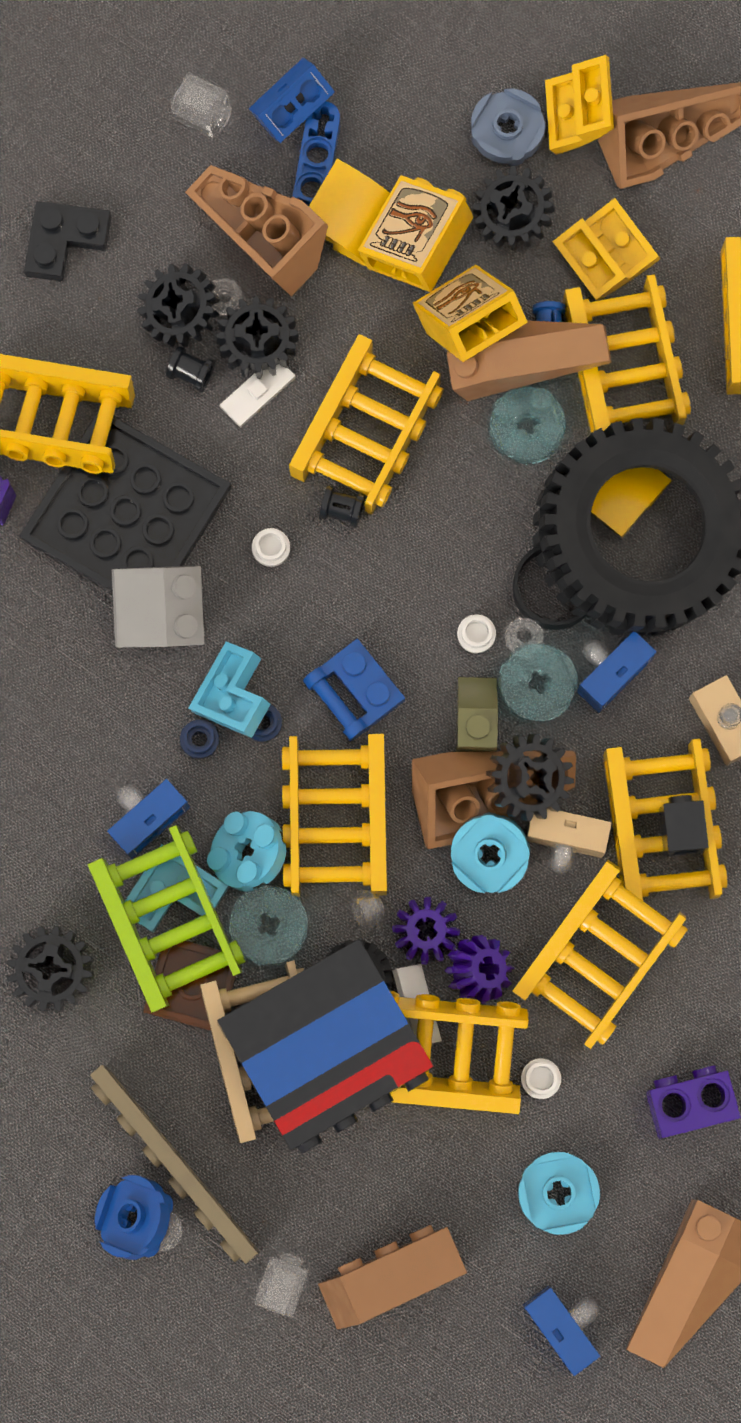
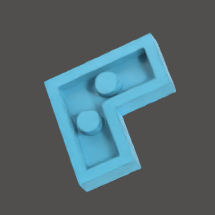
(223, 693)
(168, 875)

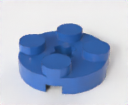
(152, 1219)

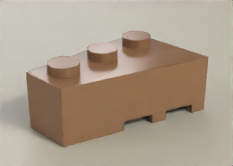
(392, 1277)

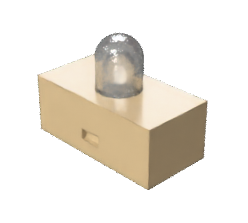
(721, 715)
(568, 835)

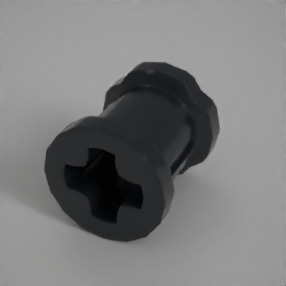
(190, 369)
(333, 497)

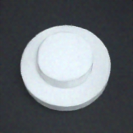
(270, 547)
(476, 633)
(541, 1078)

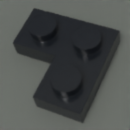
(56, 229)

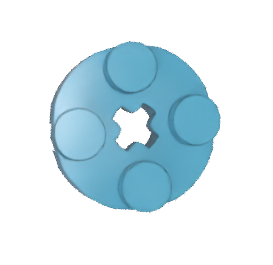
(230, 840)
(467, 855)
(577, 1206)

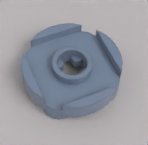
(507, 147)

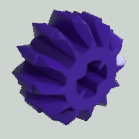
(439, 929)
(493, 969)

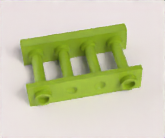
(143, 950)

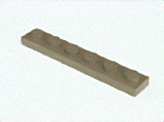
(183, 1178)

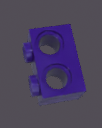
(694, 1111)

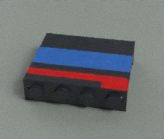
(326, 1046)

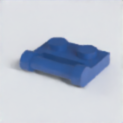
(365, 683)

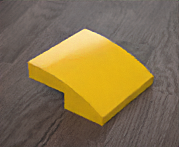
(579, 105)
(348, 206)
(606, 250)
(627, 497)

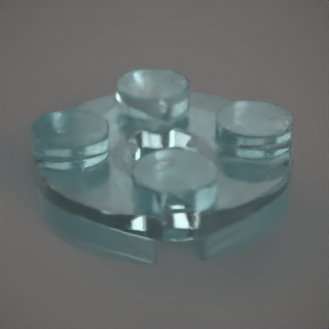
(538, 406)
(557, 692)
(274, 903)

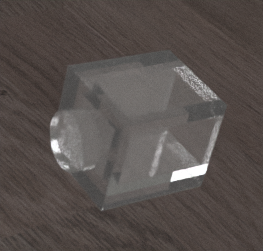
(201, 105)
(282, 1284)

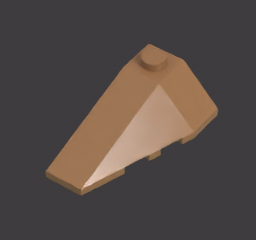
(665, 128)
(270, 227)
(530, 356)
(454, 787)
(692, 1283)

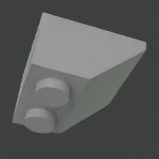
(158, 606)

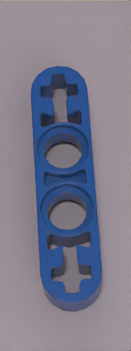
(317, 172)

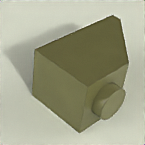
(477, 714)

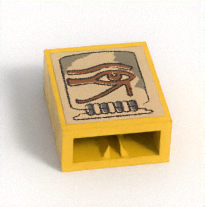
(416, 232)
(470, 312)

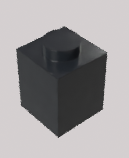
(683, 826)

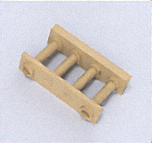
(236, 1079)

